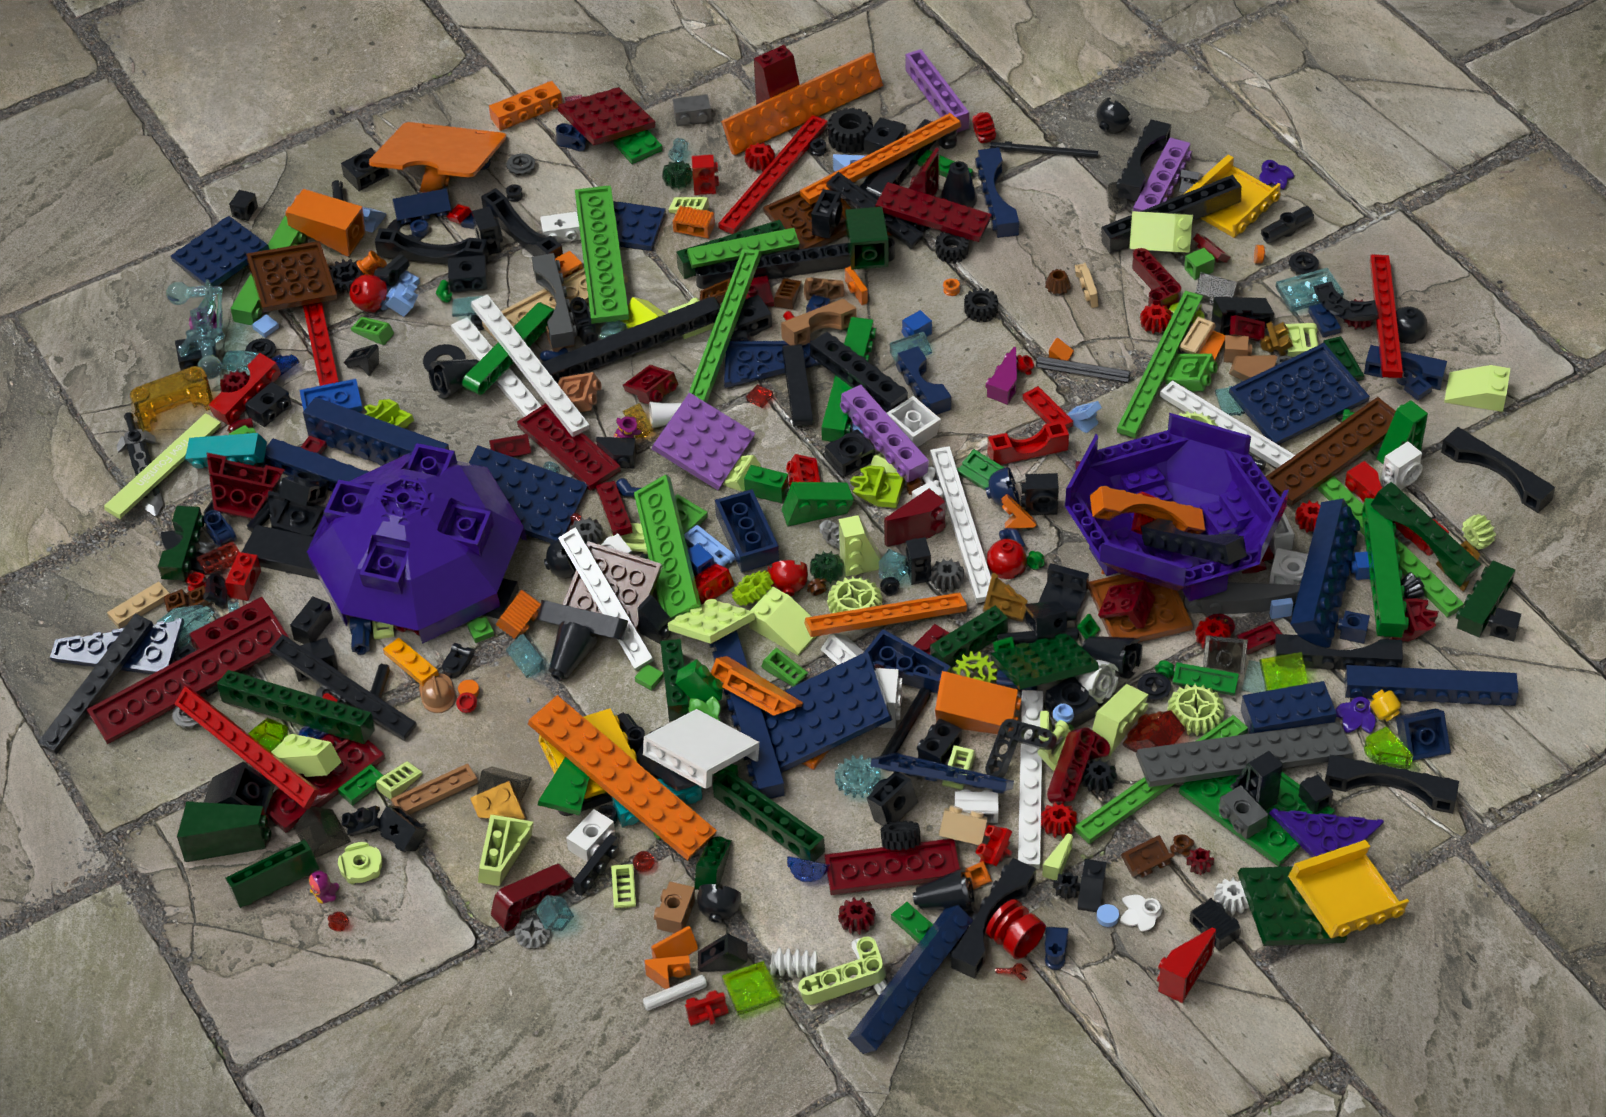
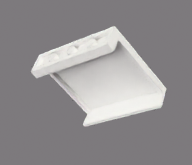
(698, 746)

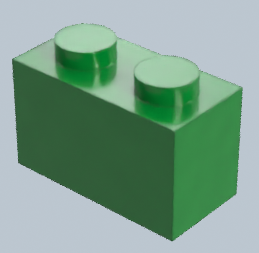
(767, 483)
(698, 682)

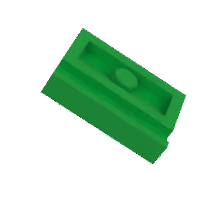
(978, 468)

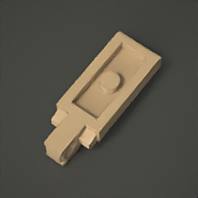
(1086, 282)

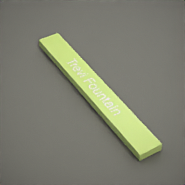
(159, 468)

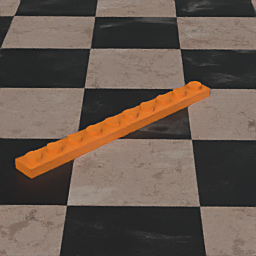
(886, 154)

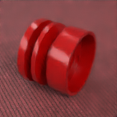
(1015, 929)

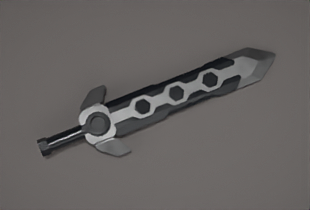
(135, 441)

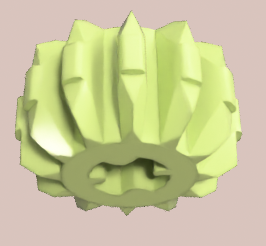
(1478, 531)

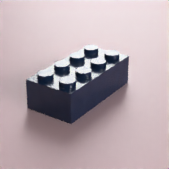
(747, 530)
(1288, 708)

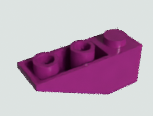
(1004, 381)

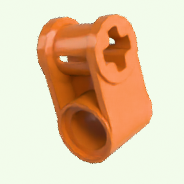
(371, 263)

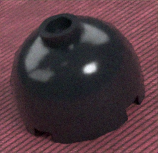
(1112, 116)
(1411, 324)
(559, 561)
(718, 903)

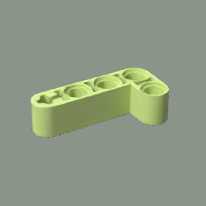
(841, 975)

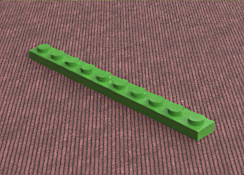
(725, 324)
(1159, 364)
(1433, 588)
(1140, 794)

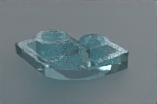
(237, 360)

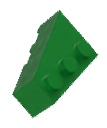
(1406, 426)
(816, 501)

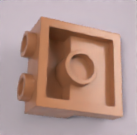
(581, 390)

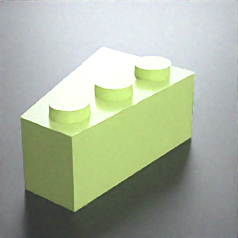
(857, 547)
(1119, 715)
(307, 755)
(502, 846)

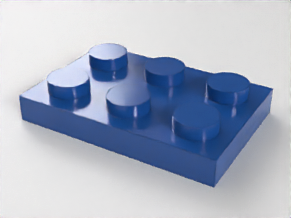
(340, 393)

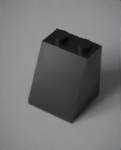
(241, 787)

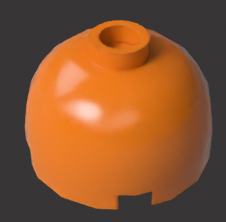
(432, 180)

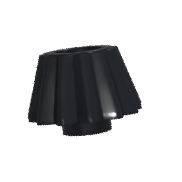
(1412, 586)

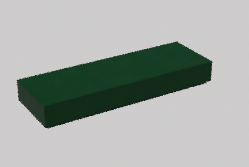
(1342, 352)

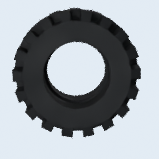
(848, 129)

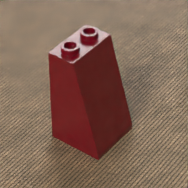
(774, 73)

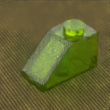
(269, 733)
(1387, 749)

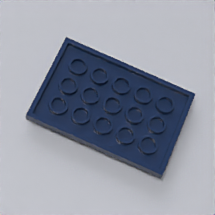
(1299, 394)
(537, 495)
(834, 710)

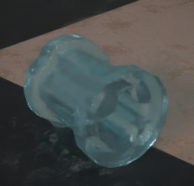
(679, 147)

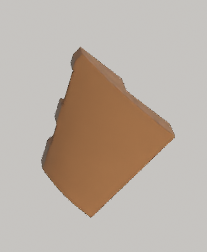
(823, 287)
(1249, 366)

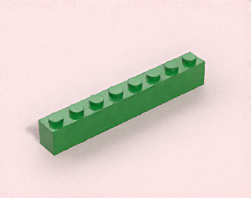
(859, 339)
(1384, 573)

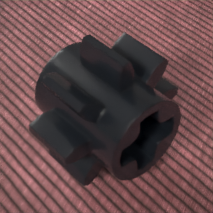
(1066, 885)

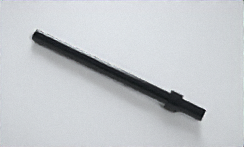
(1008, 146)

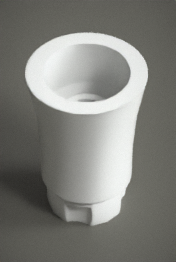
(661, 413)

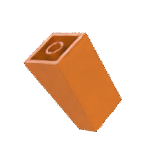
(327, 220)
(975, 703)

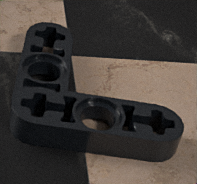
(1015, 736)

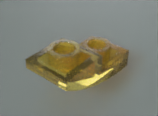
(642, 421)

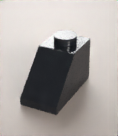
(619, 449)
(653, 620)
(1092, 885)
(723, 954)

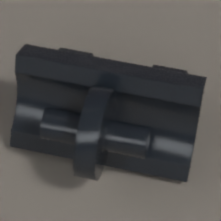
(361, 821)

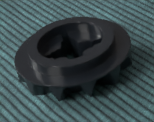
(1309, 259)
(262, 344)
(1161, 682)

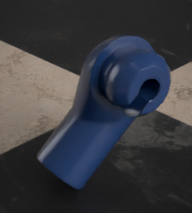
(546, 355)
(625, 488)
(1011, 533)

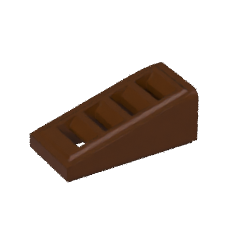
(717, 291)
(787, 297)

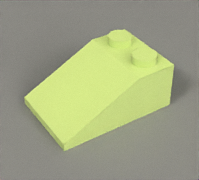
(1161, 231)
(1478, 387)
(781, 621)

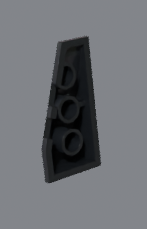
(657, 770)

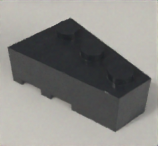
(1246, 307)
(1261, 779)

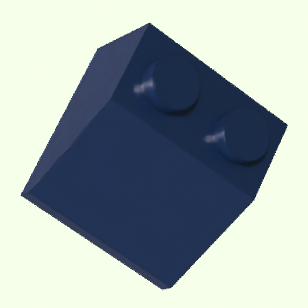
(1424, 733)

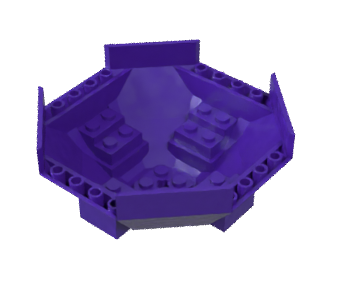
(1184, 465)
(416, 543)

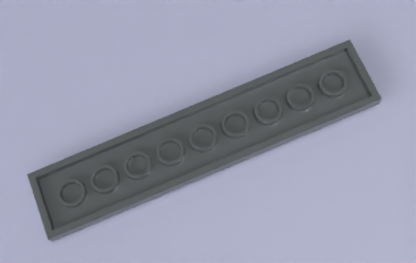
(1231, 754)

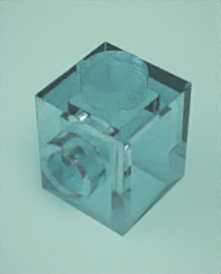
(893, 565)
(554, 913)

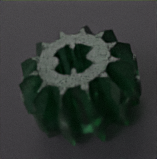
(677, 174)
(827, 566)

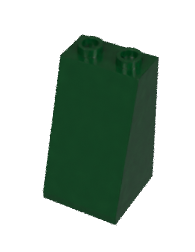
(867, 238)
(221, 830)

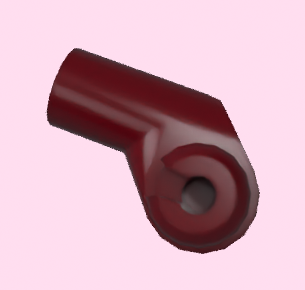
(239, 423)

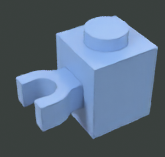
(401, 298)

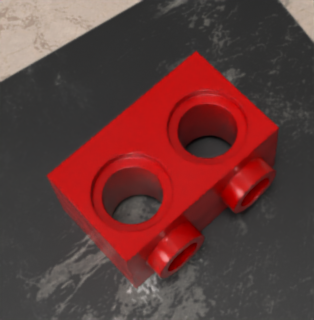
(704, 174)

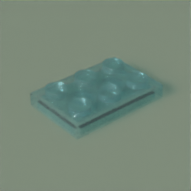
(1299, 290)

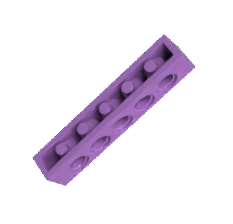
(935, 87)
(1164, 175)
(884, 433)

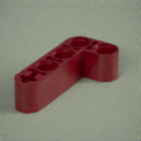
(1162, 284)
(1077, 750)
(528, 892)

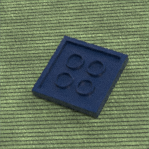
(638, 225)

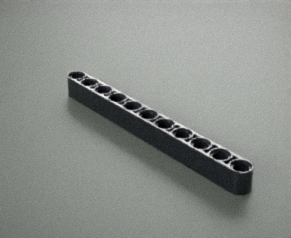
(786, 264)
(634, 339)

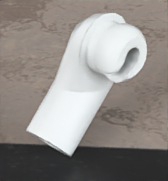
(930, 475)

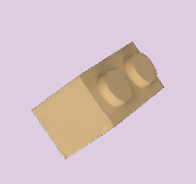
(963, 825)

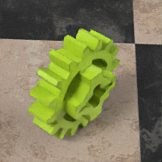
(752, 588)
(979, 666)

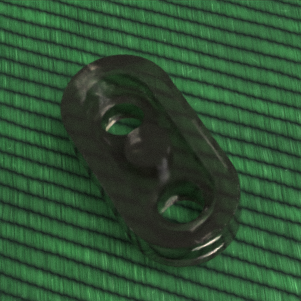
(1115, 203)

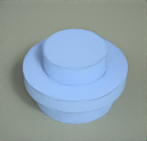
(1063, 712)

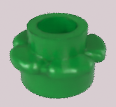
(1035, 560)
(1165, 668)

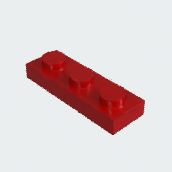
(1046, 407)

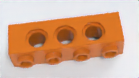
(525, 105)

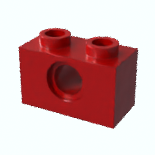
(243, 576)

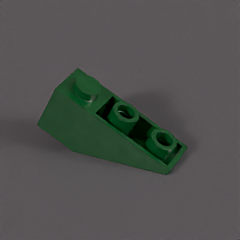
(712, 862)

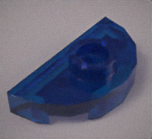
(285, 362)
(806, 870)

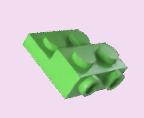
(1192, 371)

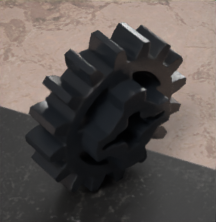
(345, 274)

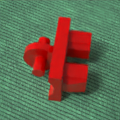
(996, 847)
(706, 1008)

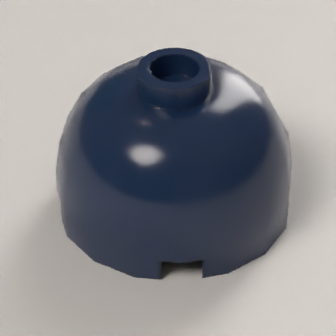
(1000, 484)

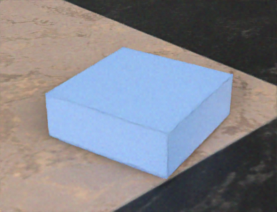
(265, 326)
(1281, 608)

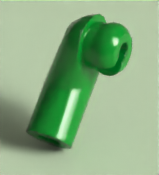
(442, 292)

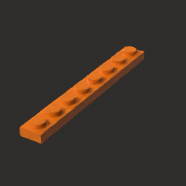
(885, 614)

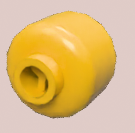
(1385, 705)

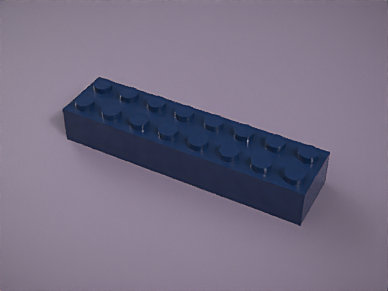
(361, 433)
(1325, 573)

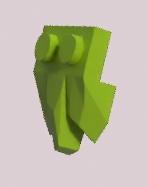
(389, 412)
(878, 486)

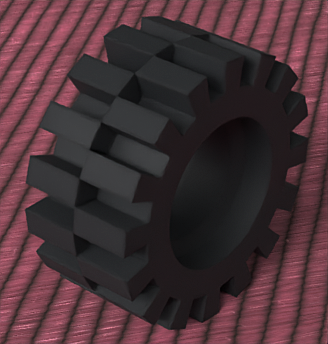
(949, 253)
(981, 297)
(900, 835)

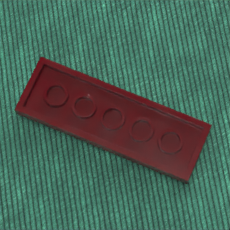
(933, 212)
(575, 454)
(354, 758)
(890, 868)

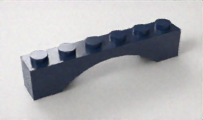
(1004, 217)

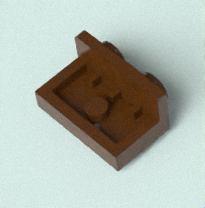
(1147, 856)

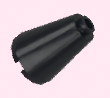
(959, 185)
(448, 375)
(570, 648)
(1120, 651)
(946, 892)

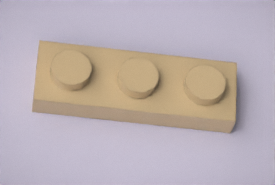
(138, 604)

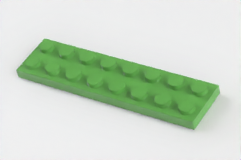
(667, 546)

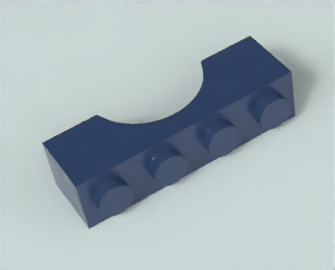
(913, 365)
(1428, 368)

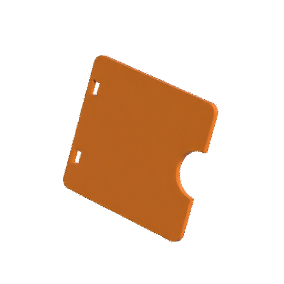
(446, 148)

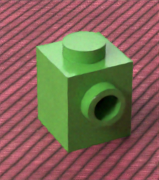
(1199, 262)

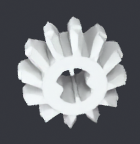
(1231, 896)

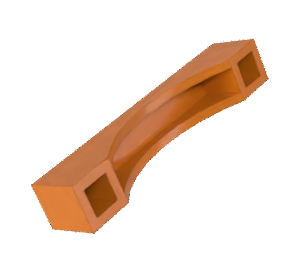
(1110, 502)

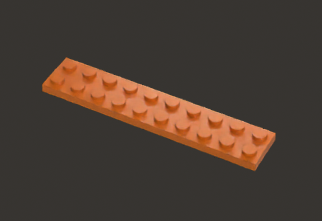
(802, 102)
(622, 777)

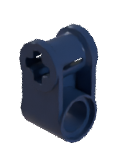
(570, 137)
(218, 528)
(1055, 947)

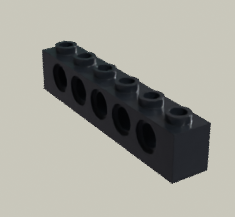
(857, 371)

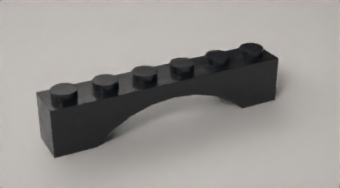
(1153, 140)
(514, 225)
(392, 243)
(1466, 448)
(1217, 547)
(1381, 653)
(1434, 791)
(1013, 884)

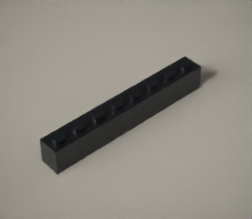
(1196, 203)

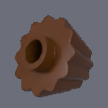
(1057, 282)

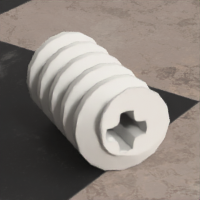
(794, 963)

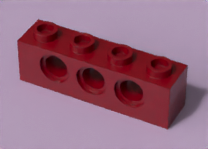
(228, 623)

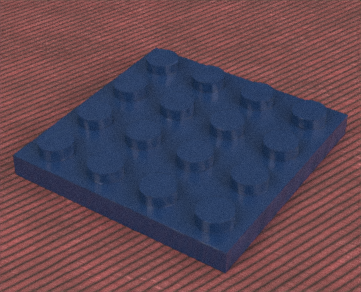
(218, 252)

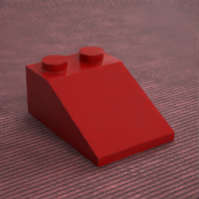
(1185, 965)

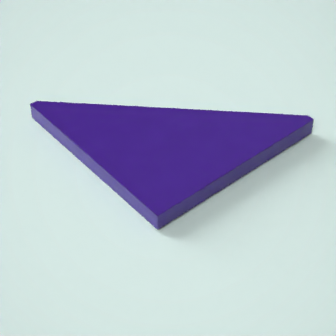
(1324, 832)

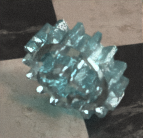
(857, 776)

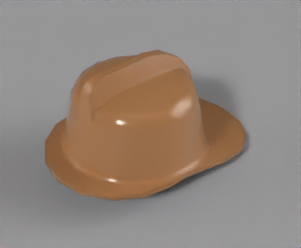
(437, 694)

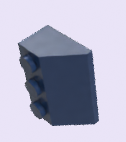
(421, 205)

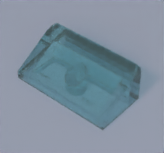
(910, 342)
(525, 656)

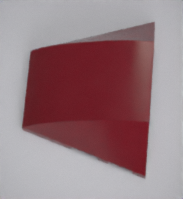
(240, 487)

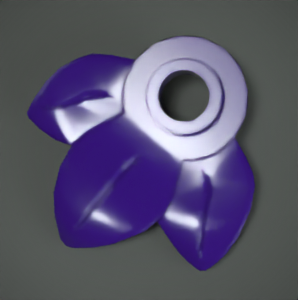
(1275, 174)
(1355, 717)

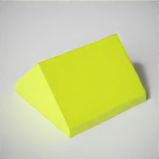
(640, 312)

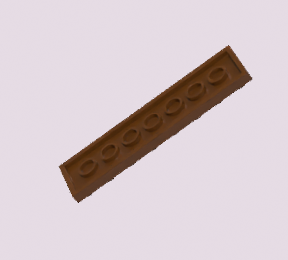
(1333, 451)

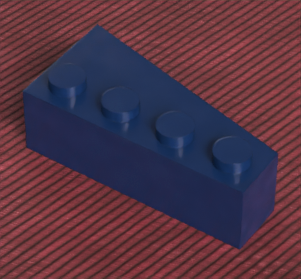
(914, 665)

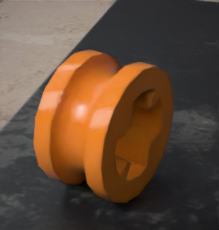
(951, 291)

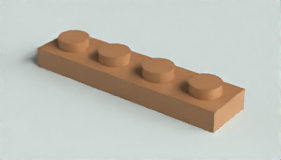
(436, 789)

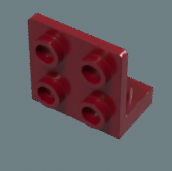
(1130, 600)

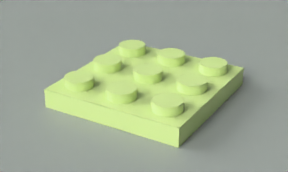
(711, 621)

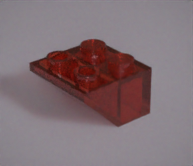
(1154, 731)

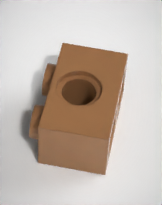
(677, 896)

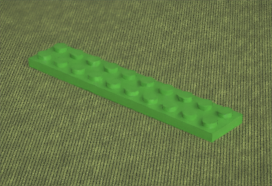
(601, 254)

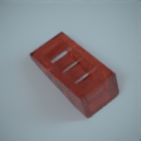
(223, 551)

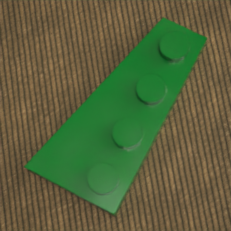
(566, 789)

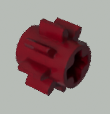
(1200, 861)

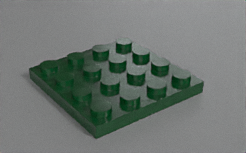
(1044, 661)
(1280, 909)

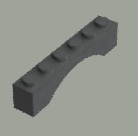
(559, 325)

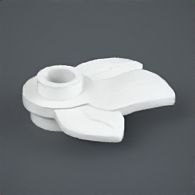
(1139, 913)

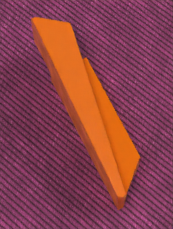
(753, 687)

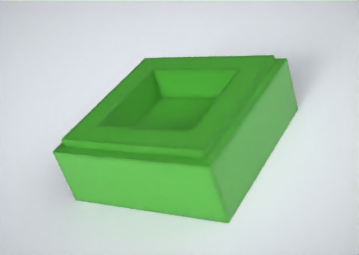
(649, 677)

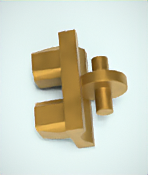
(1275, 340)

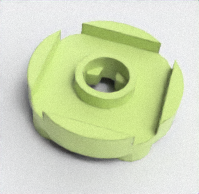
(364, 872)

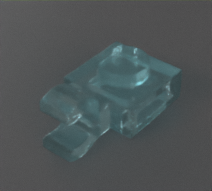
(612, 328)

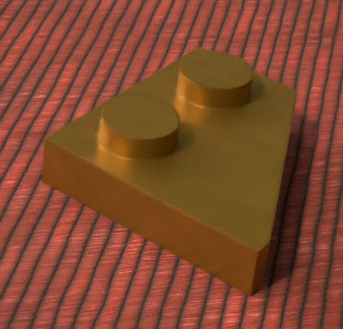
(1005, 599)

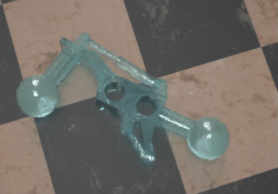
(179, 294)

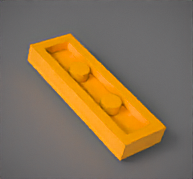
(410, 661)

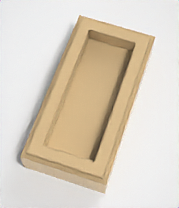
(1197, 336)

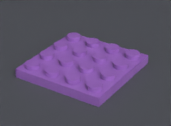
(703, 441)

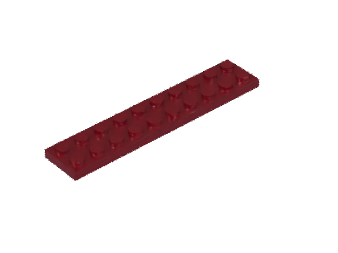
(198, 671)

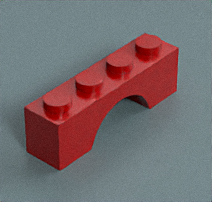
(230, 405)
(1049, 440)

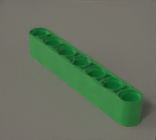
(497, 359)

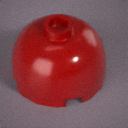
(368, 292)
(1007, 558)
(788, 576)

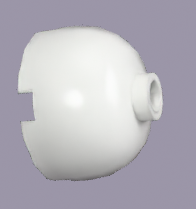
(1100, 682)

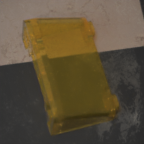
(168, 393)

